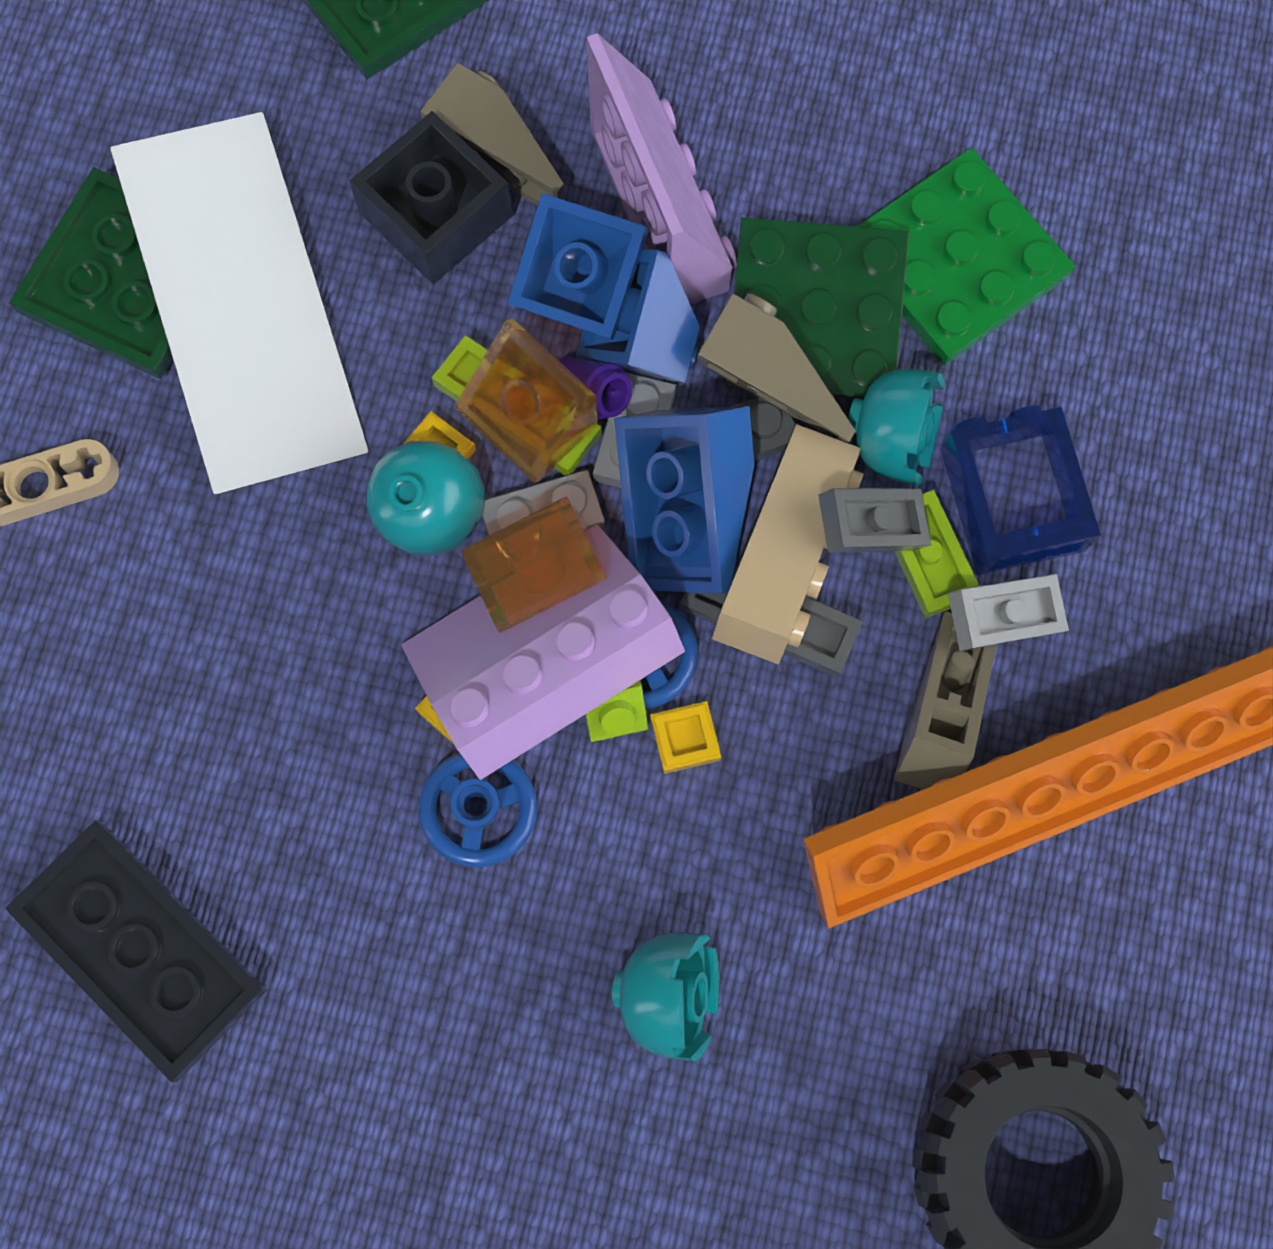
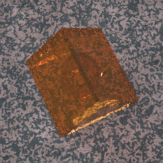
(527, 402)
(534, 563)

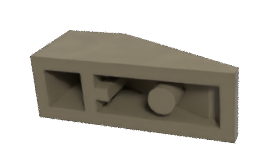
(492, 127)
(766, 360)
(946, 711)

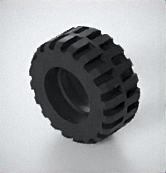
(1110, 1118)

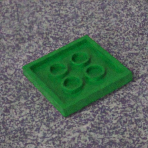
(969, 255)

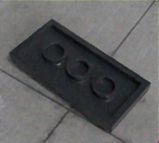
(136, 950)

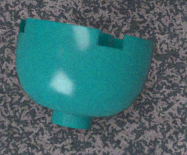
(898, 423)
(425, 497)
(667, 992)

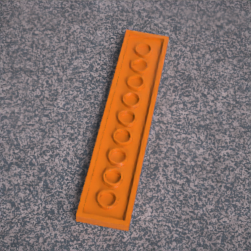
(1042, 789)

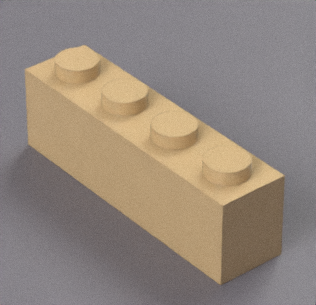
(785, 548)

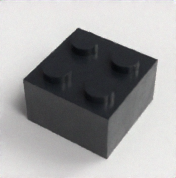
(432, 197)

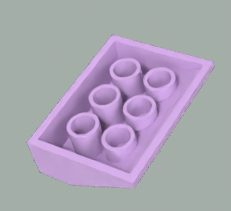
(655, 172)
(532, 680)

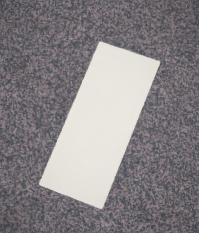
(238, 302)

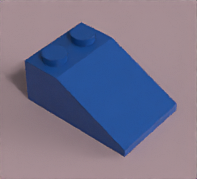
(685, 494)

